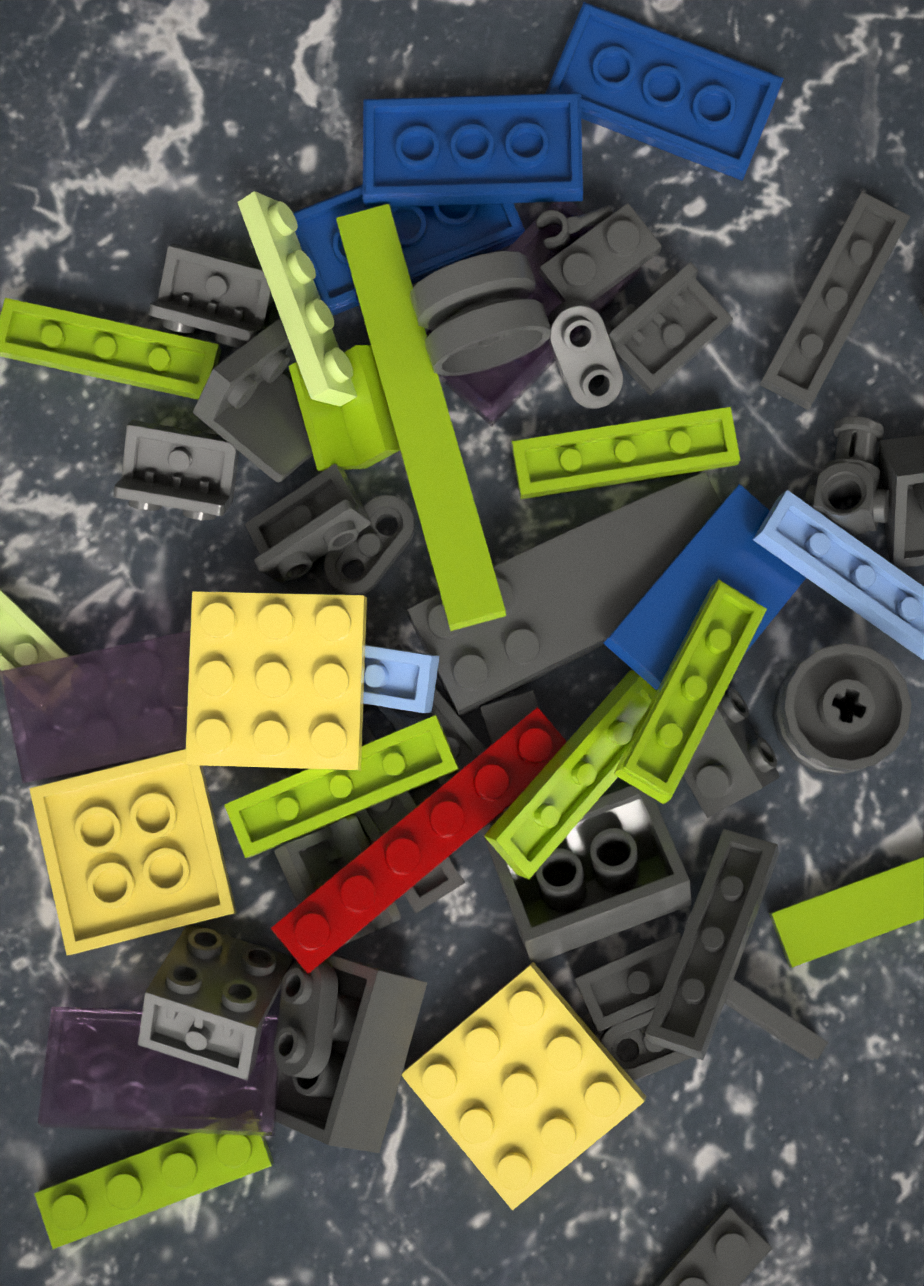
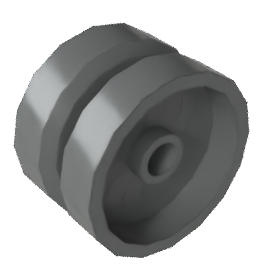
(480, 313)
(874, 702)

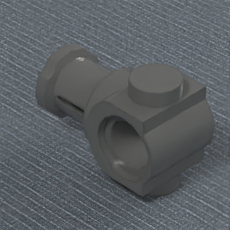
(852, 476)

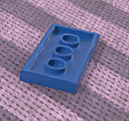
(665, 90)
(472, 150)
(427, 234)
(718, 551)

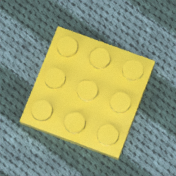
(276, 680)
(132, 851)
(523, 1086)

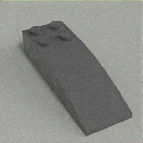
(563, 595)

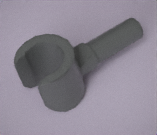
(569, 225)

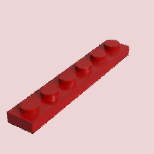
(418, 842)

